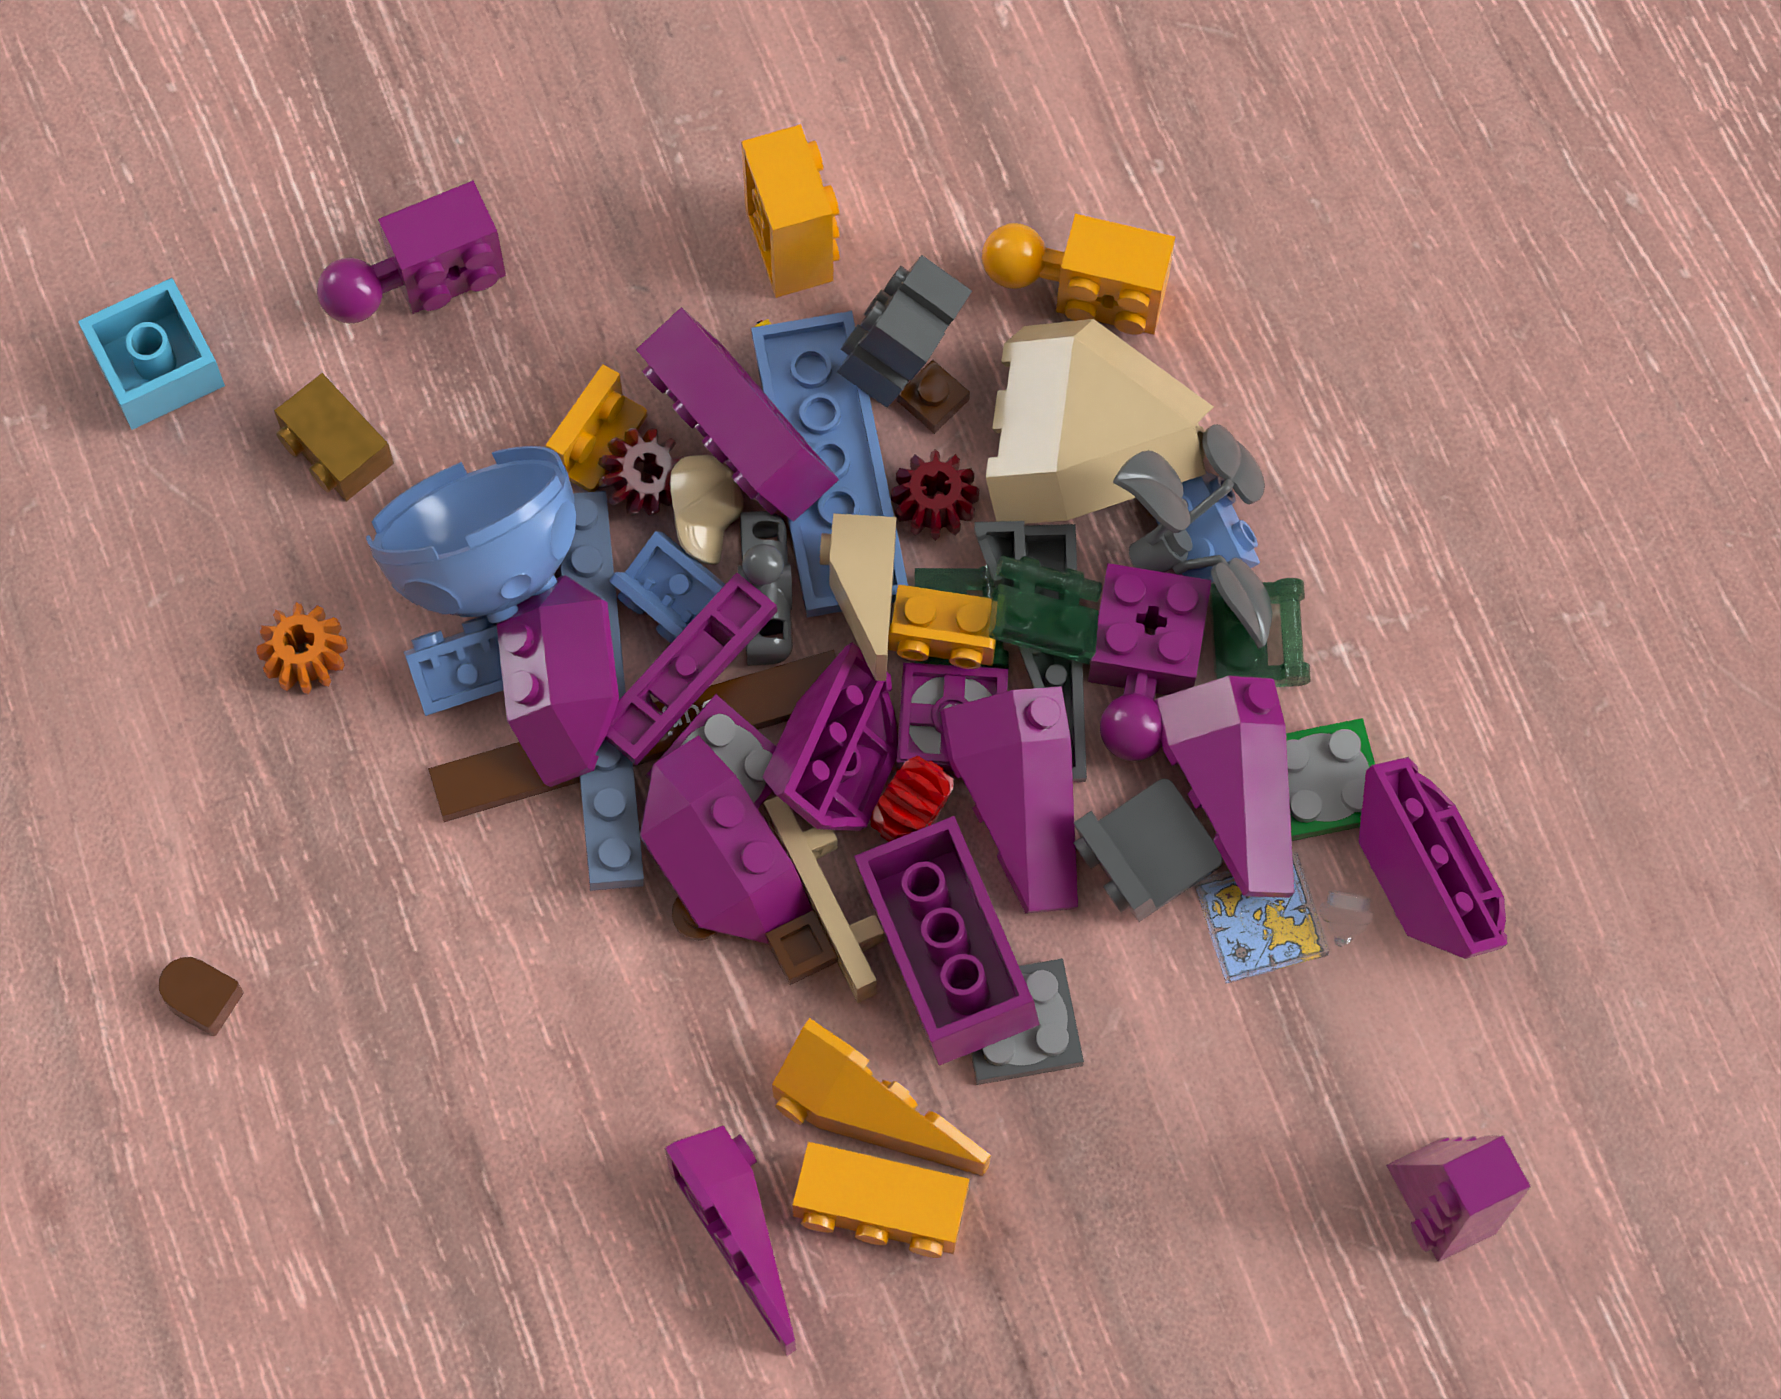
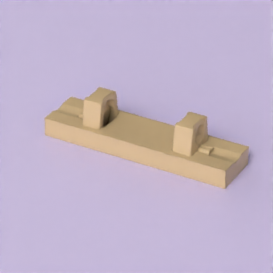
(846, 939)

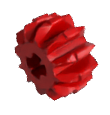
(912, 799)

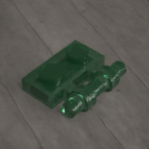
(1040, 621)

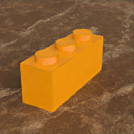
(880, 1200)

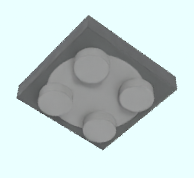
(1041, 1049)

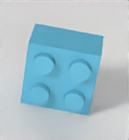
(152, 353)

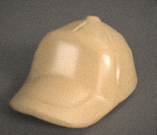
(704, 505)

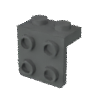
(1148, 849)

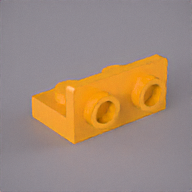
(591, 423)
(941, 627)

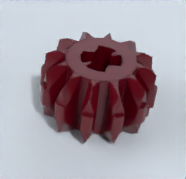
(627, 480)
(943, 509)

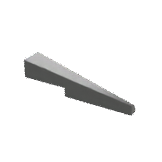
(1056, 550)

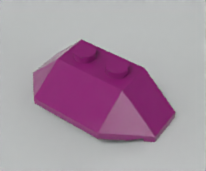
(559, 678)
(837, 746)
(718, 847)
(1429, 862)

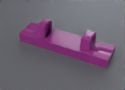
(688, 667)

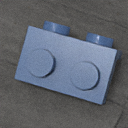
(1217, 529)
(666, 585)

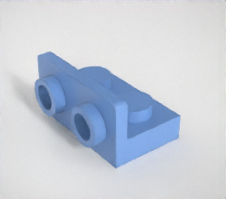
(457, 666)

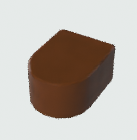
(199, 993)

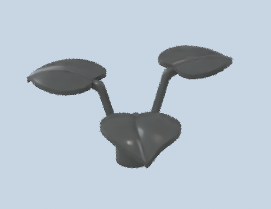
(1167, 547)

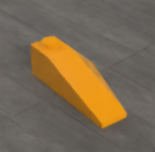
(837, 1092)

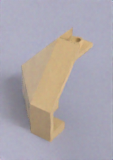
(1076, 415)

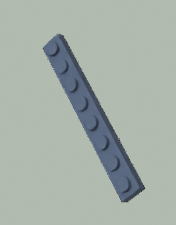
(609, 790)

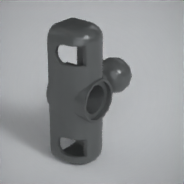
(768, 570)

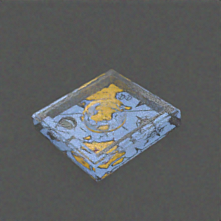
(1260, 932)

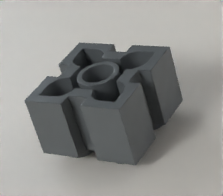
(901, 329)

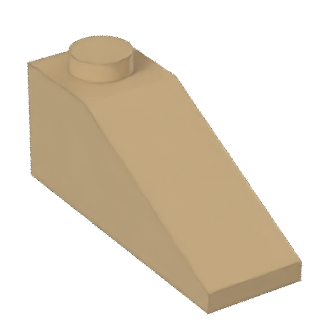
(862, 580)

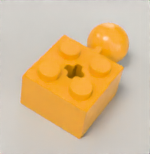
(1103, 275)

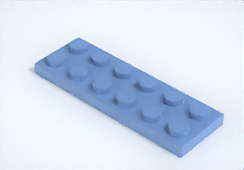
(837, 420)

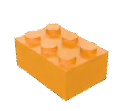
(790, 209)

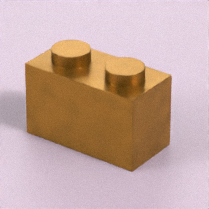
(333, 438)

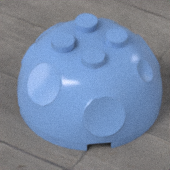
(479, 536)

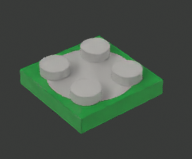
(1327, 777)

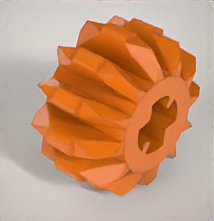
(308, 666)

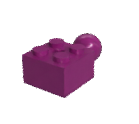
(432, 255)
(1141, 661)

